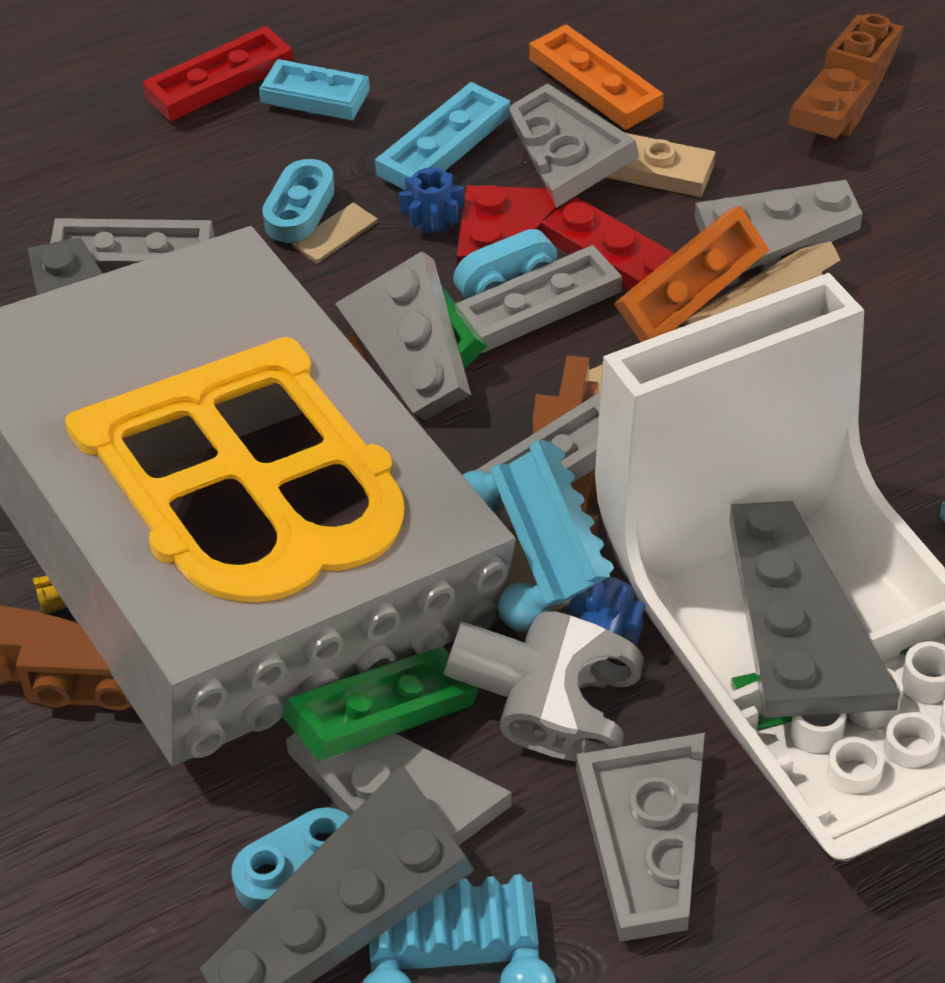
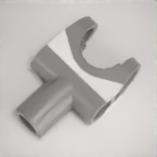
(545, 678)

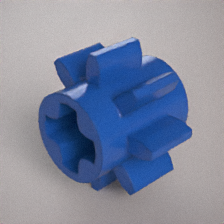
(431, 200)
(612, 607)

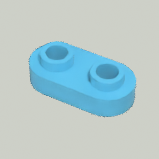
(298, 200)
(503, 262)
(283, 848)

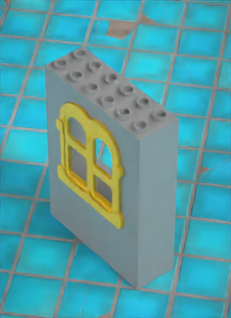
(188, 361)

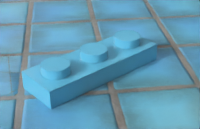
(444, 134)

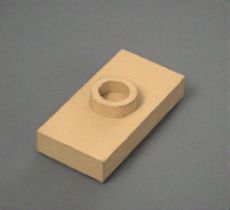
(668, 166)

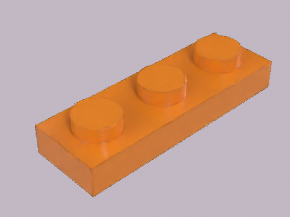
(596, 76)
(692, 275)

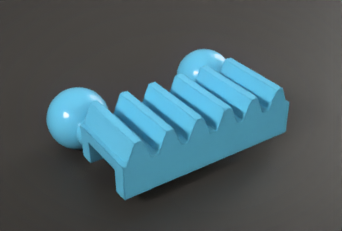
(550, 530)
(465, 929)

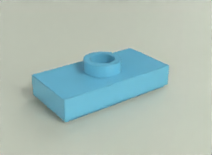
(314, 89)

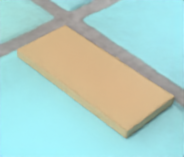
(335, 232)

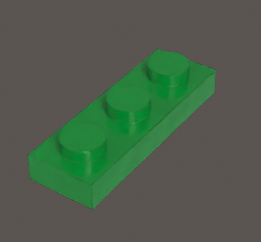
(376, 704)

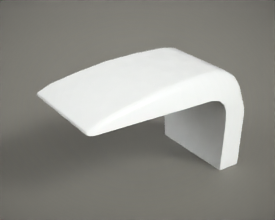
(769, 413)

